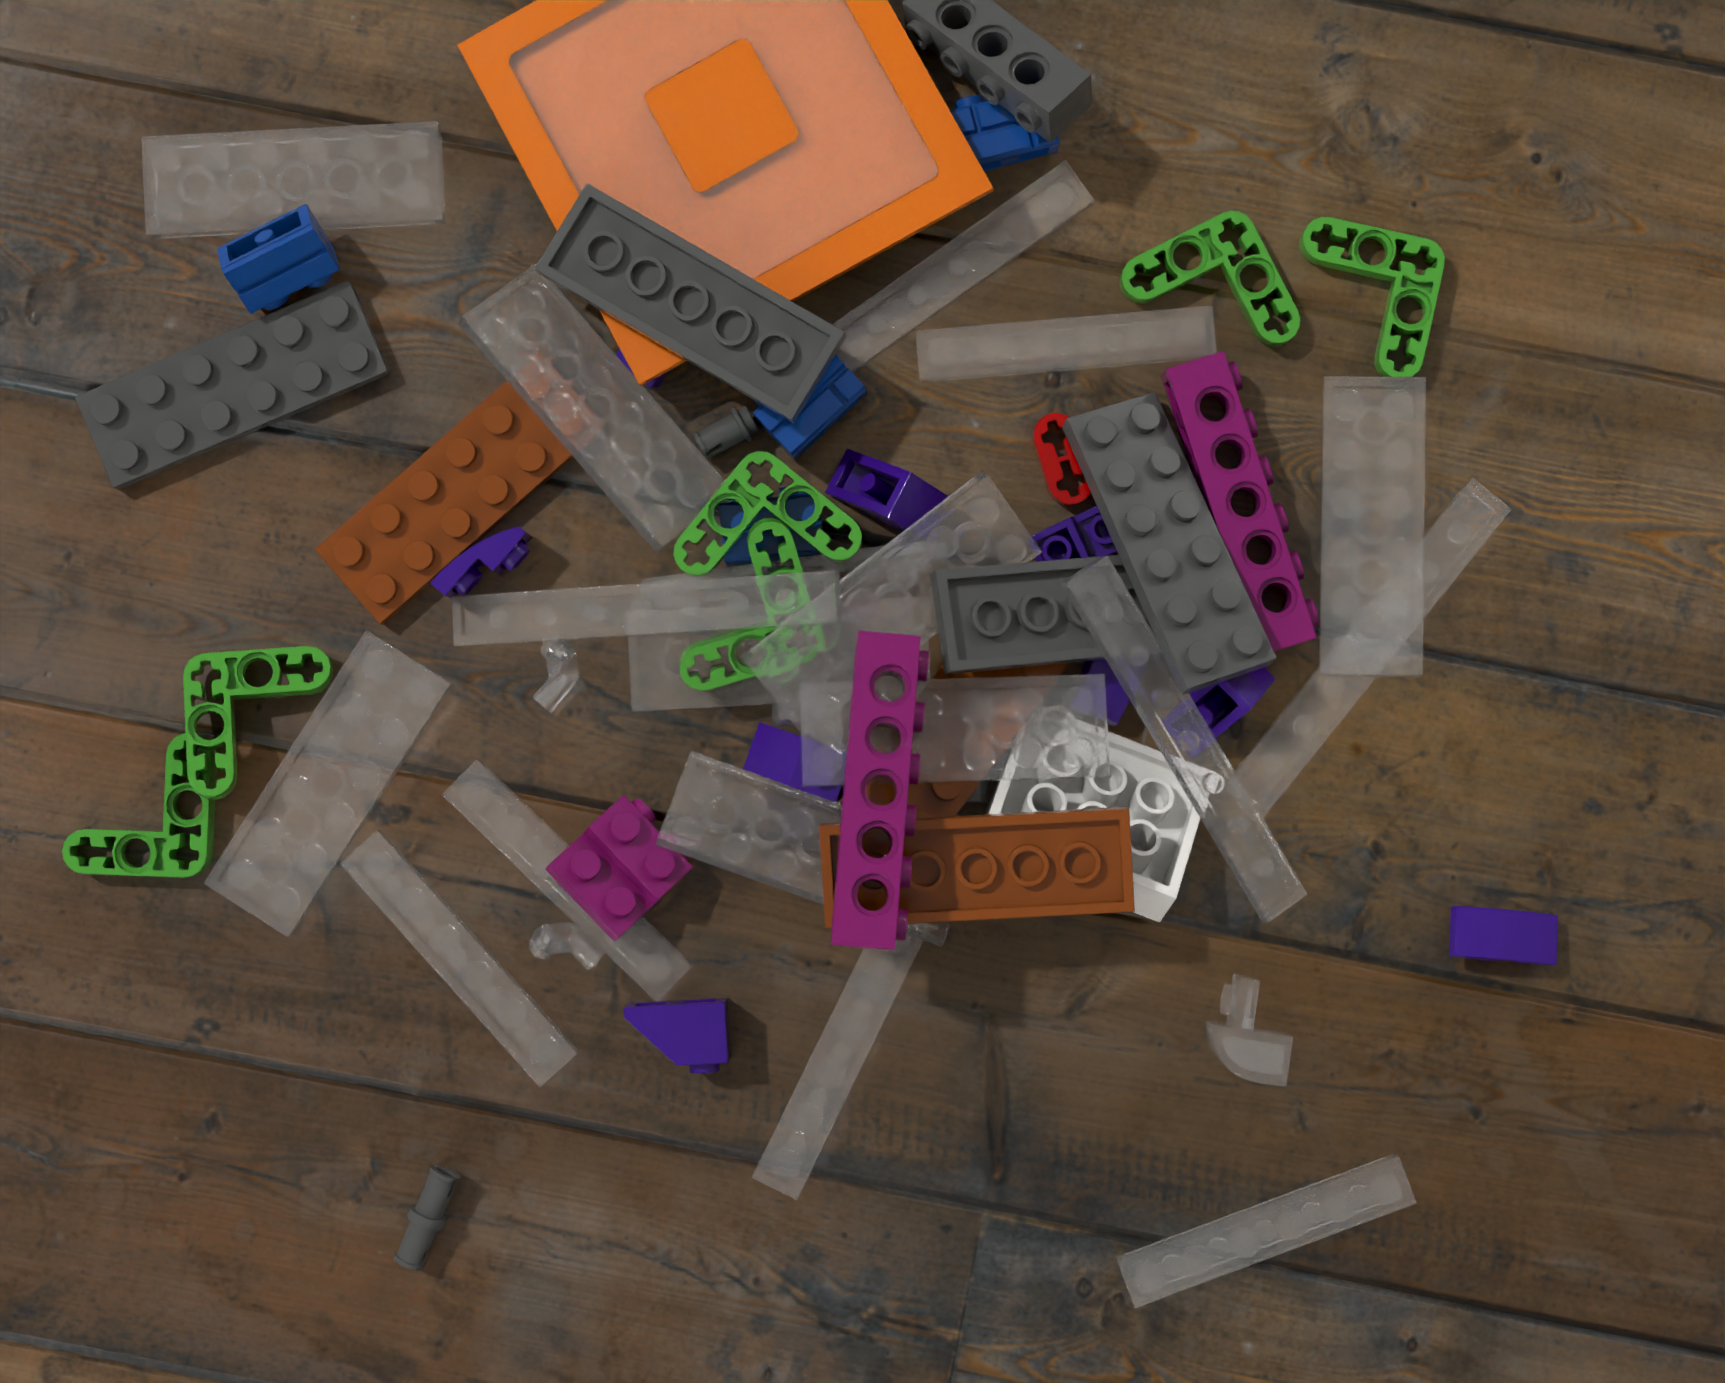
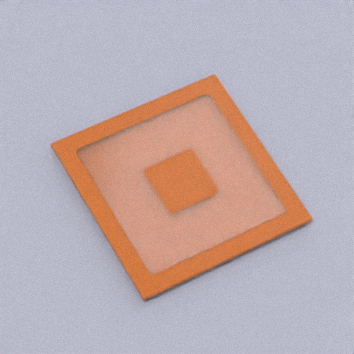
(742, 125)

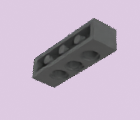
(973, 31)

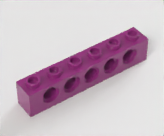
(1221, 380)
(878, 656)

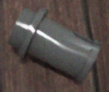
(726, 432)

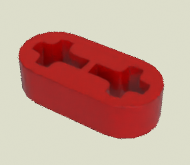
(1050, 462)

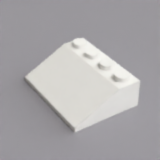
(1159, 810)

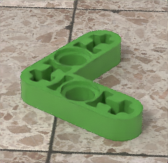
(1215, 255)
(1403, 280)
(753, 502)
(710, 646)
(234, 687)
(161, 843)

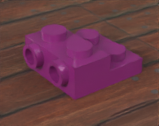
(618, 867)

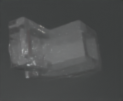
(1247, 1050)

